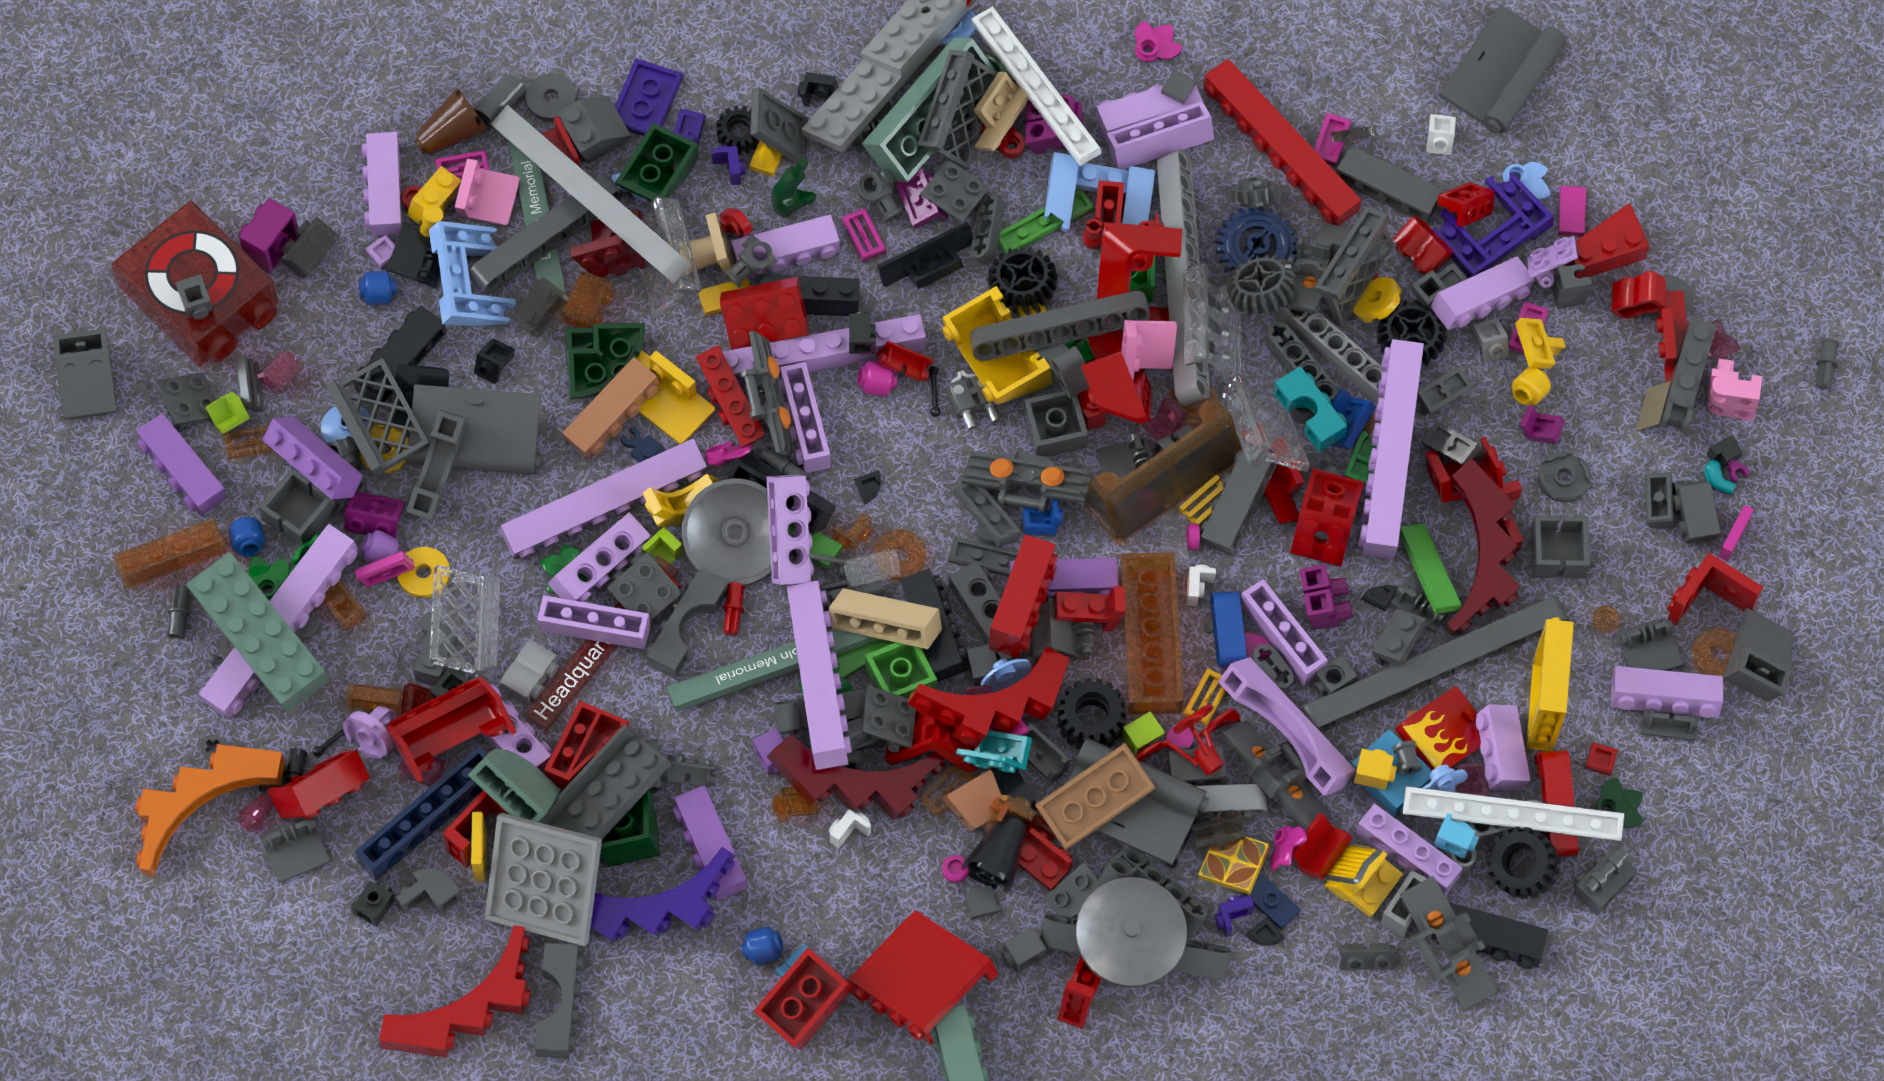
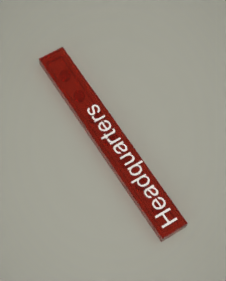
(575, 674)

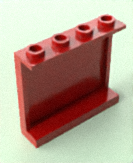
(919, 975)

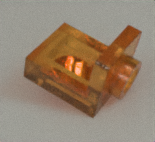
(859, 532)
(791, 803)
(1007, 803)

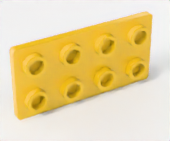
(676, 406)

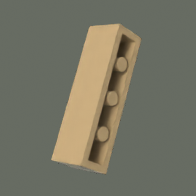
(885, 618)

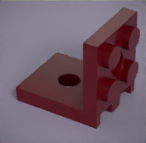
(607, 252)

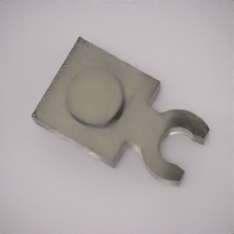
(1351, 136)

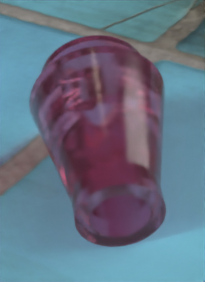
(256, 812)

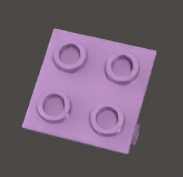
(1543, 261)

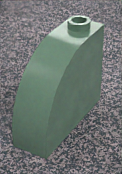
(515, 784)

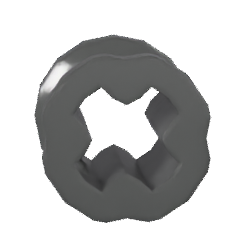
(1407, 758)

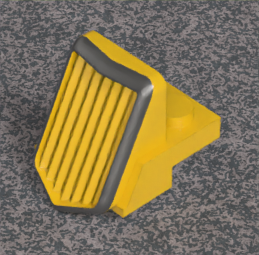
(1362, 877)

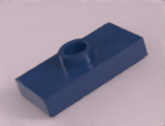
(1273, 902)

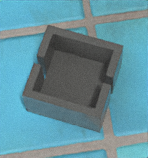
(295, 510)
(1560, 551)

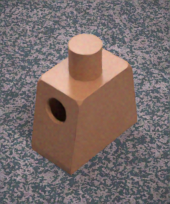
(973, 801)

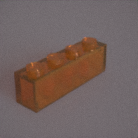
(170, 553)

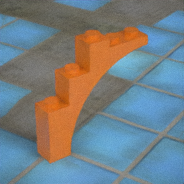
(194, 787)

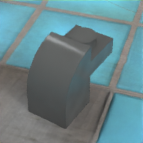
(1430, 284)
(429, 885)

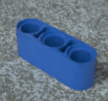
(1227, 628)

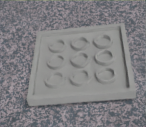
(543, 879)

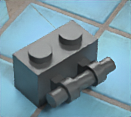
(1605, 880)

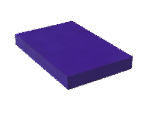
(647, 95)

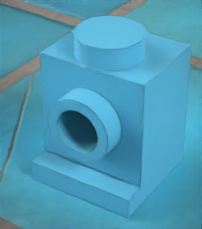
(1456, 837)

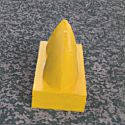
(765, 160)

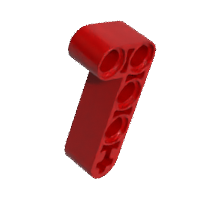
(1557, 789)

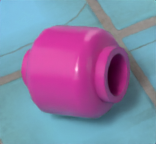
(876, 379)

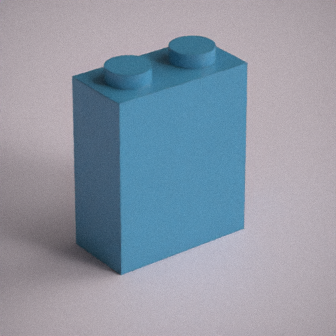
(1393, 797)

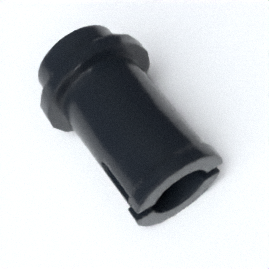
(295, 765)

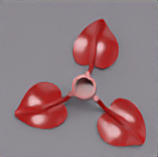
(1206, 754)

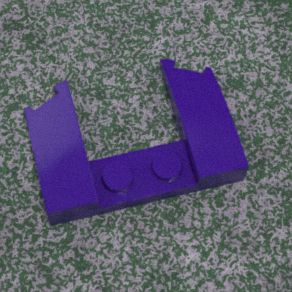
(1528, 221)

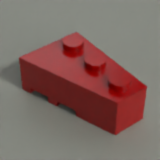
(1611, 244)
(580, 741)
(320, 786)

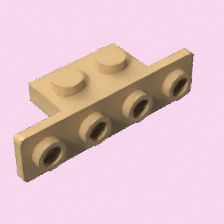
(999, 110)

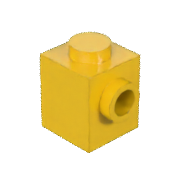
(1375, 769)

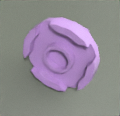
(370, 731)

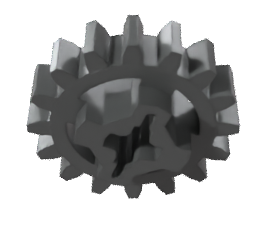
(1254, 192)

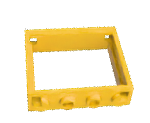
(1549, 685)

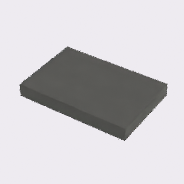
(778, 125)

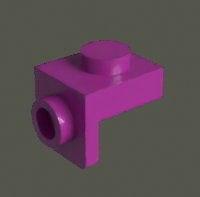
(1541, 426)

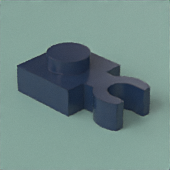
(644, 448)

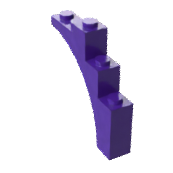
(654, 912)

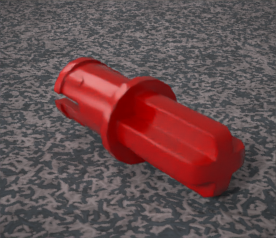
(733, 608)

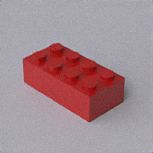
(1023, 597)

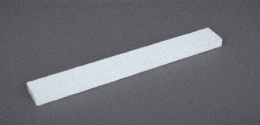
(1036, 86)
(1513, 813)

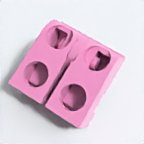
(1732, 396)

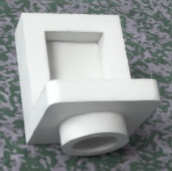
(842, 828)

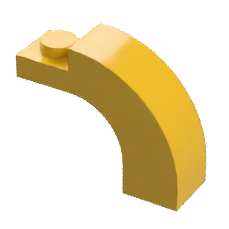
(669, 508)

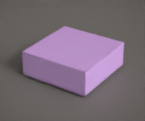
(381, 251)

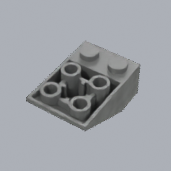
(85, 373)
(1760, 657)

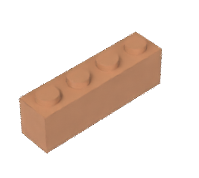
(611, 409)

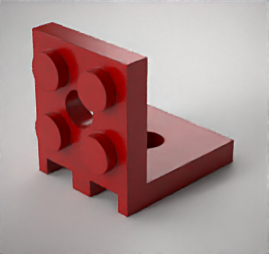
(1328, 508)
(1721, 580)
(935, 736)

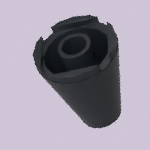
(998, 853)

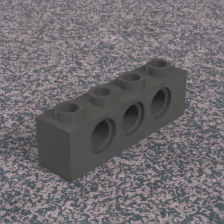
(972, 579)

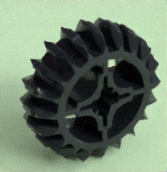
(1019, 270)
(1420, 319)

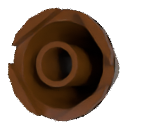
(449, 125)

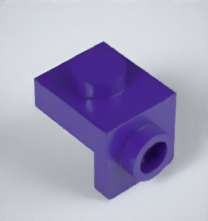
(690, 125)
(729, 155)
(1232, 909)

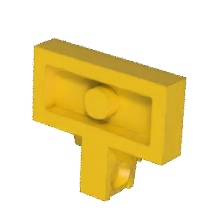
(1536, 343)

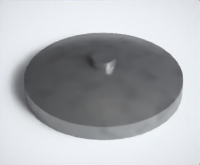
(729, 531)
(1131, 932)

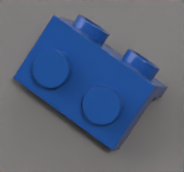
(1357, 414)

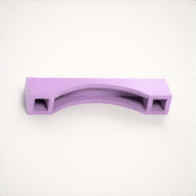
(1320, 759)

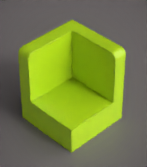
(227, 412)
(664, 545)
(1142, 732)

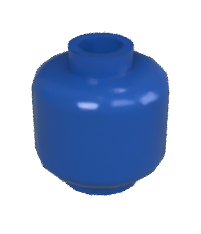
(377, 288)
(247, 536)
(762, 946)

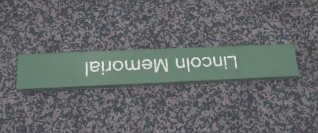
(535, 205)
(752, 671)

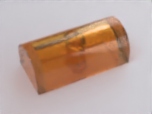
(344, 606)
(370, 697)

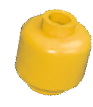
(1531, 386)

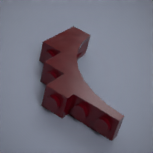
(1487, 508)
(852, 786)

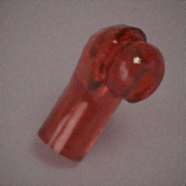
(1039, 823)

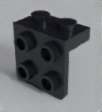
(412, 375)

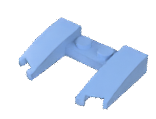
(1067, 175)
(458, 304)

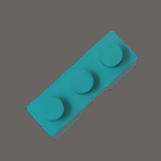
(1300, 390)

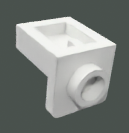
(1441, 134)
(1195, 582)

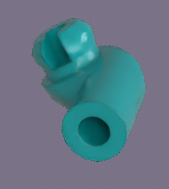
(1714, 476)

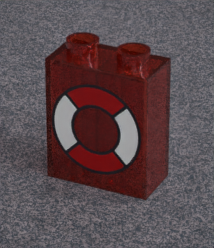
(184, 248)

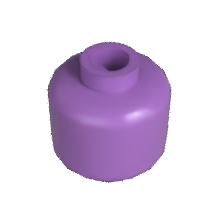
(378, 546)

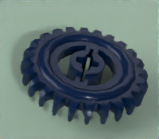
(1254, 219)

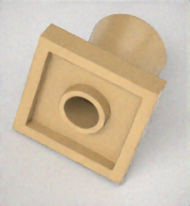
(712, 248)

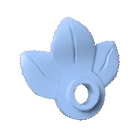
(1530, 176)
(1445, 779)

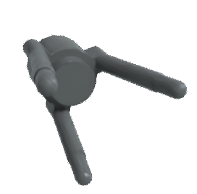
(841, 571)

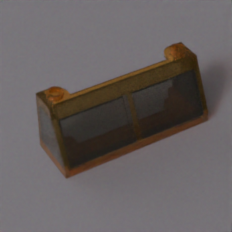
(1166, 479)

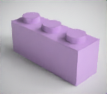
(1502, 747)

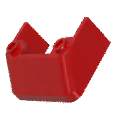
(1133, 249)
(1112, 383)
(448, 722)

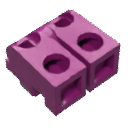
(1044, 135)
(1320, 597)

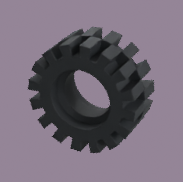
(730, 119)

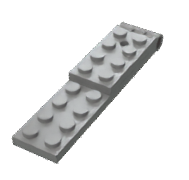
(885, 67)

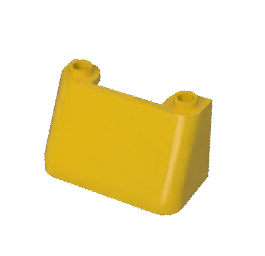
(1001, 377)

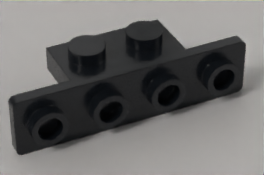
(929, 259)

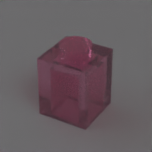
(279, 371)

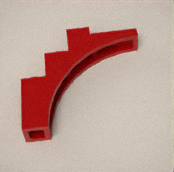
(1002, 709)
(432, 1031)

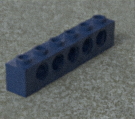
(420, 818)

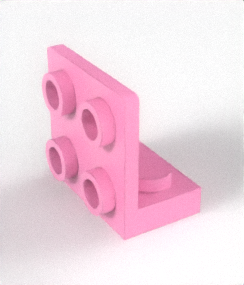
(486, 195)
(1148, 344)

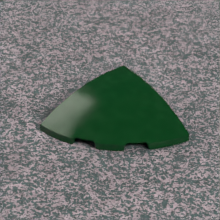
(599, 355)

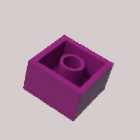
(268, 233)

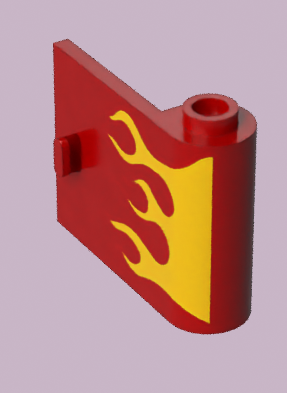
(1443, 730)

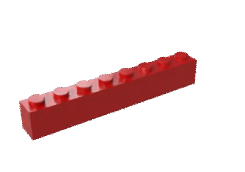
(1281, 143)

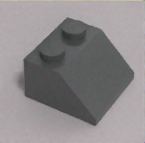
(594, 126)

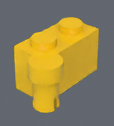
(434, 199)

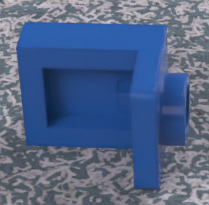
(1042, 523)

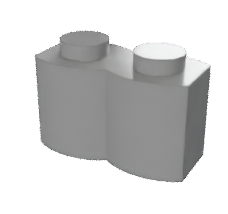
(529, 672)

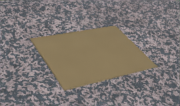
(1653, 406)

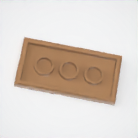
(1095, 796)

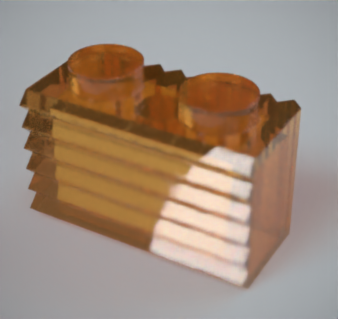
(587, 301)

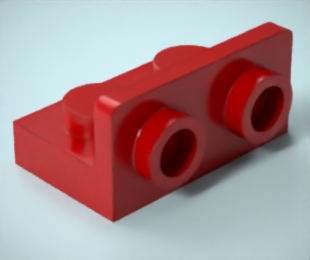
(1469, 201)
(1044, 860)

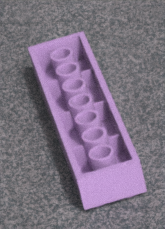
(1392, 451)

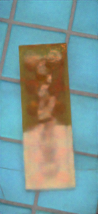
(1151, 633)

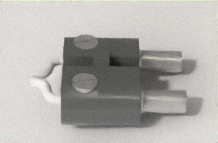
(968, 398)

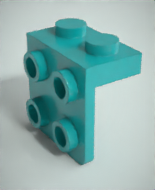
(999, 751)

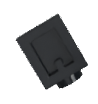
(817, 84)
(492, 360)

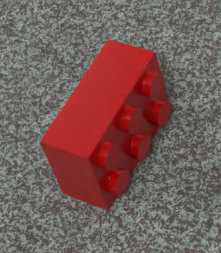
(769, 309)
(804, 998)

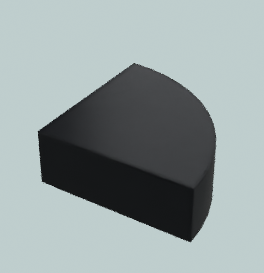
(868, 486)
(1380, 596)
(1265, 933)

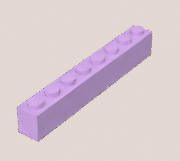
(832, 347)
(602, 499)
(294, 602)
(817, 675)

